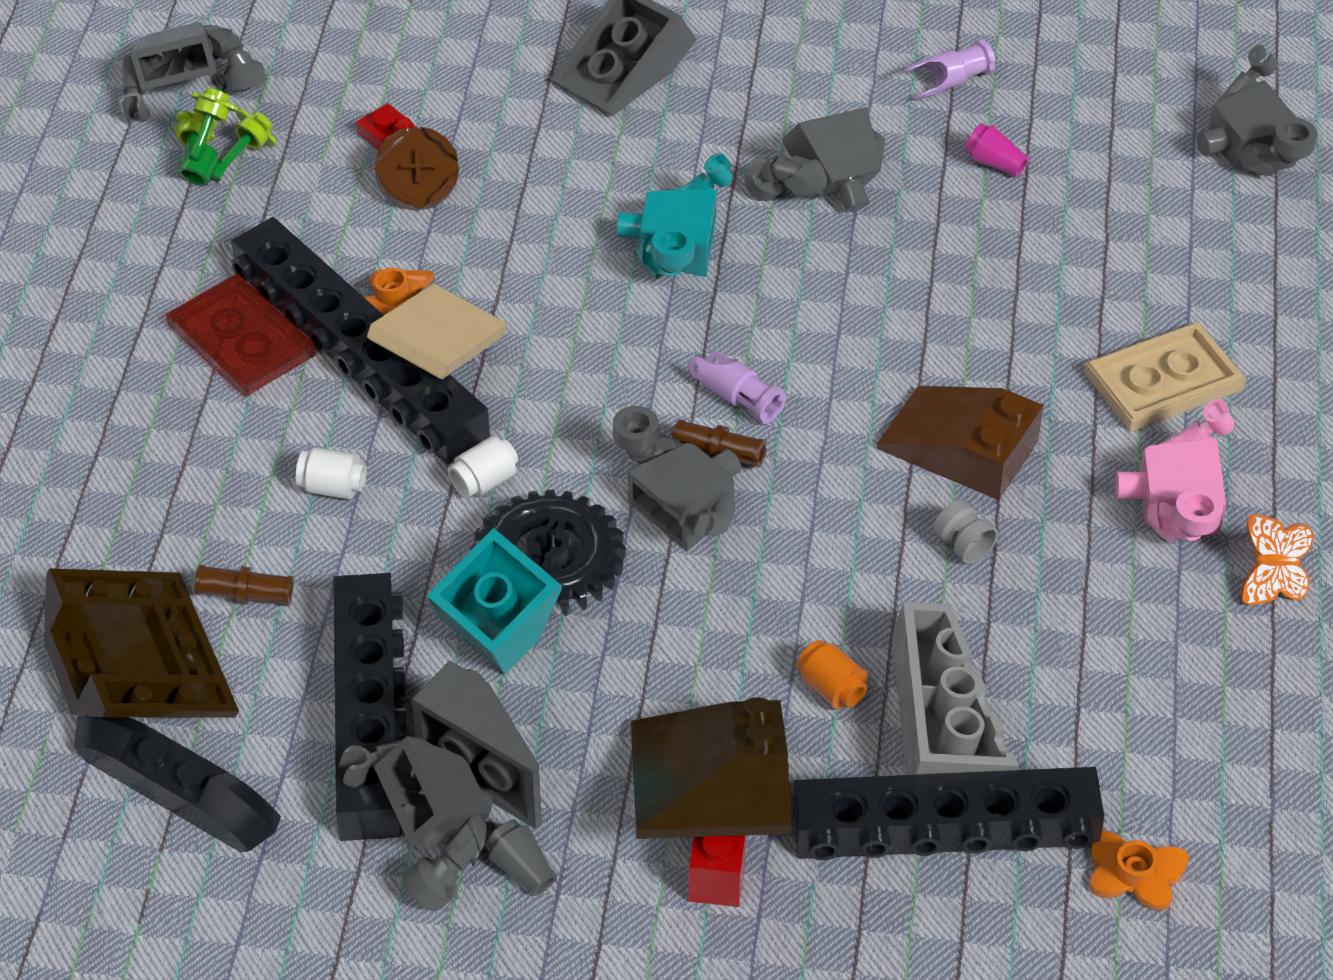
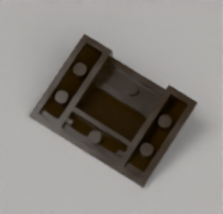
(131, 646)
(712, 771)

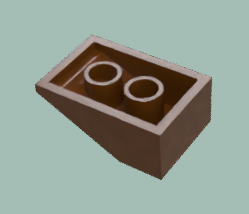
(966, 434)

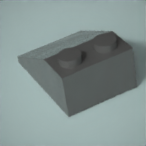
(624, 53)
(467, 718)

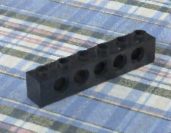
(366, 695)
(968, 797)

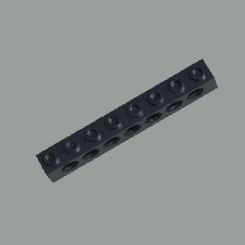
(338, 320)

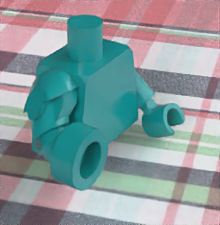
(678, 223)

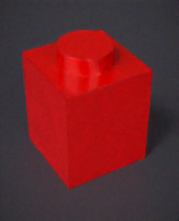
(717, 870)

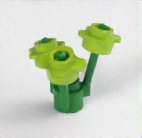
(195, 131)

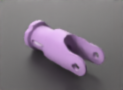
(954, 67)
(739, 385)

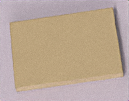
(436, 331)
(1164, 376)

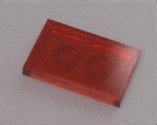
(241, 335)

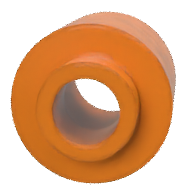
(832, 674)

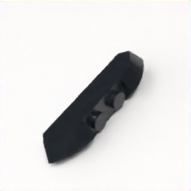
(177, 779)

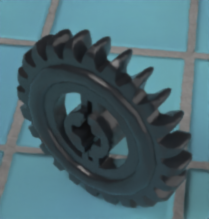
(551, 516)

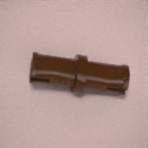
(714, 440)
(244, 585)

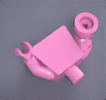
(1182, 479)

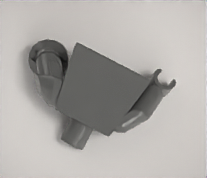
(182, 56)
(1255, 125)
(826, 158)
(675, 481)
(435, 806)

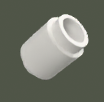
(483, 467)
(330, 473)

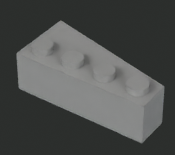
(942, 699)

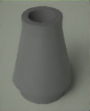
(518, 854)

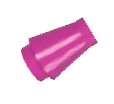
(995, 150)

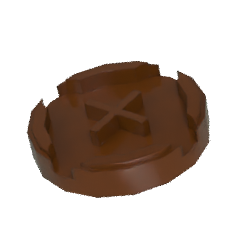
(416, 168)

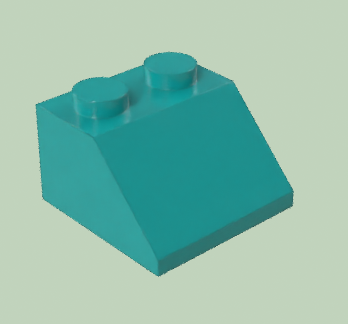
(496, 600)

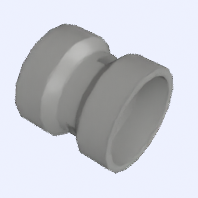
(961, 527)

